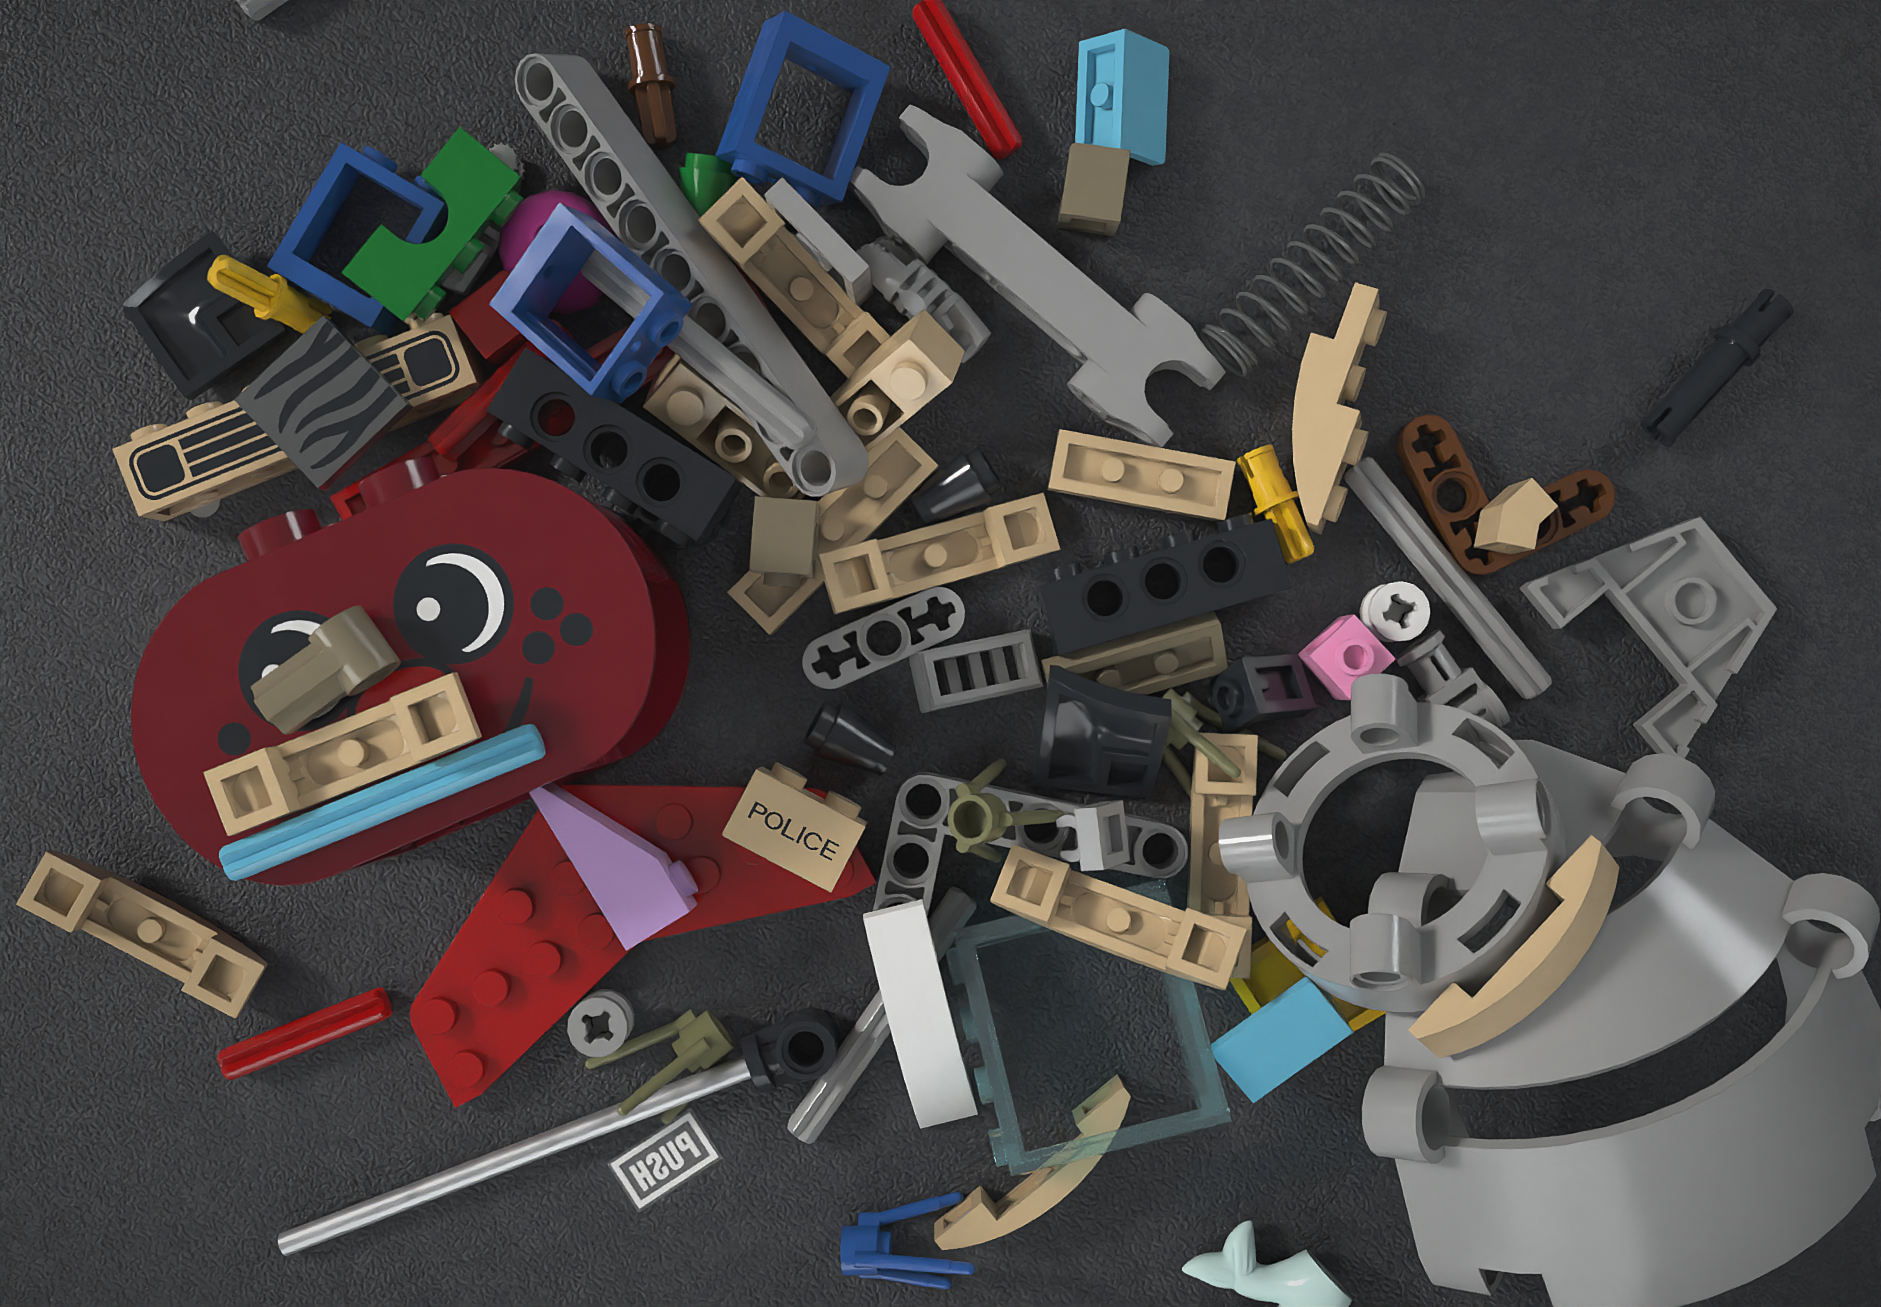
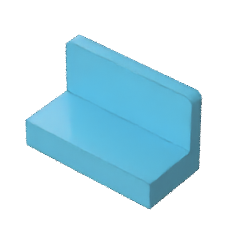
(1123, 94)
(1281, 1038)

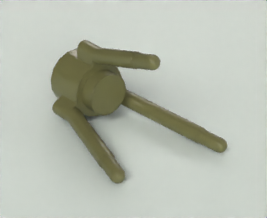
(1185, 728)
(983, 817)
(701, 1044)

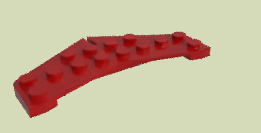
(545, 941)

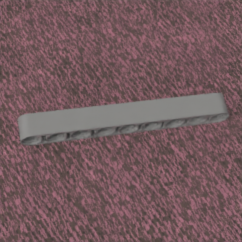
(665, 233)

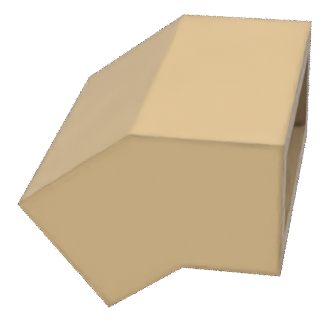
(1513, 518)

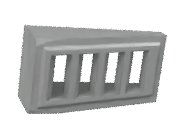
(926, 681)

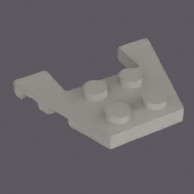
(1684, 603)

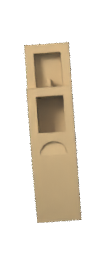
(1323, 430)

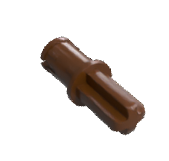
(651, 84)

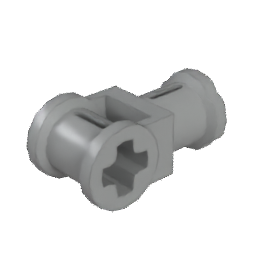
(1449, 684)

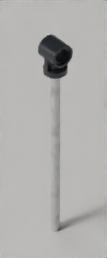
(767, 1059)

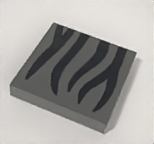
(323, 403)

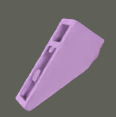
(624, 873)

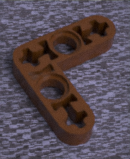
(1462, 472)

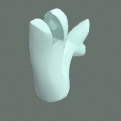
(1290, 1283)

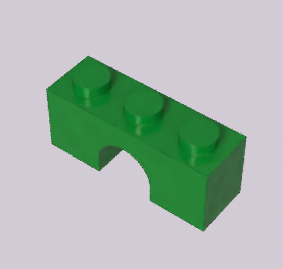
(410, 275)

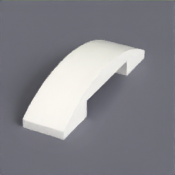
(919, 1013)

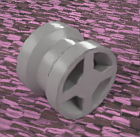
(609, 1012)

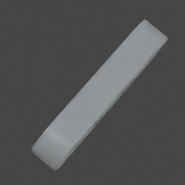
(837, 643)

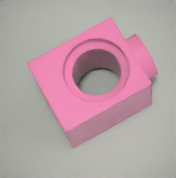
(1343, 655)

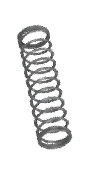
(1378, 175)

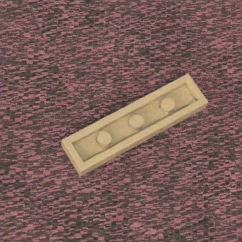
(846, 518)

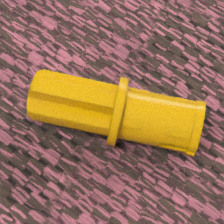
(267, 295)
(1276, 501)

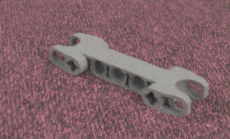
(955, 211)

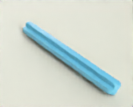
(382, 802)

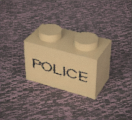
(796, 826)

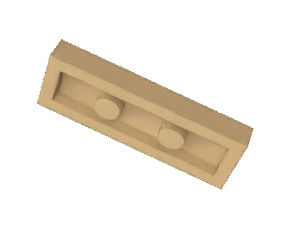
(1141, 475)

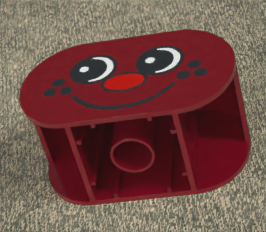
(474, 572)

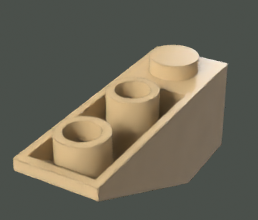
(898, 379)
(717, 428)

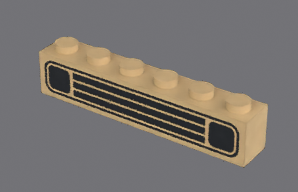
(227, 452)

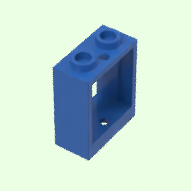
(827, 57)
(319, 212)
(546, 274)

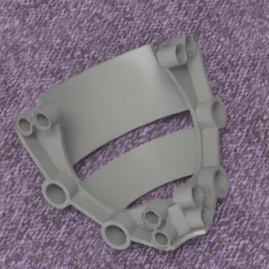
(1685, 1193)

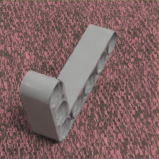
(930, 831)

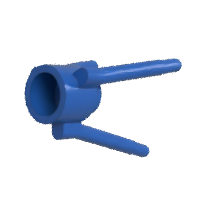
(869, 1251)

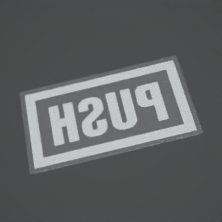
(664, 1160)

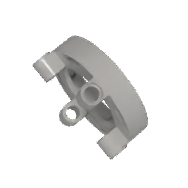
(1382, 956)

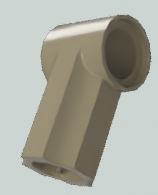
(342, 660)

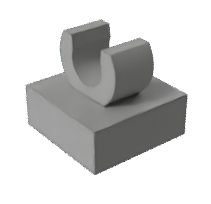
(1099, 835)

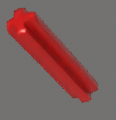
(967, 78)
(471, 419)
(305, 1033)

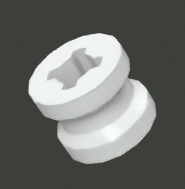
(1383, 615)

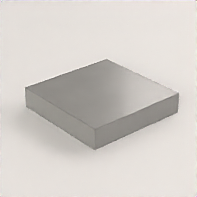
(821, 242)

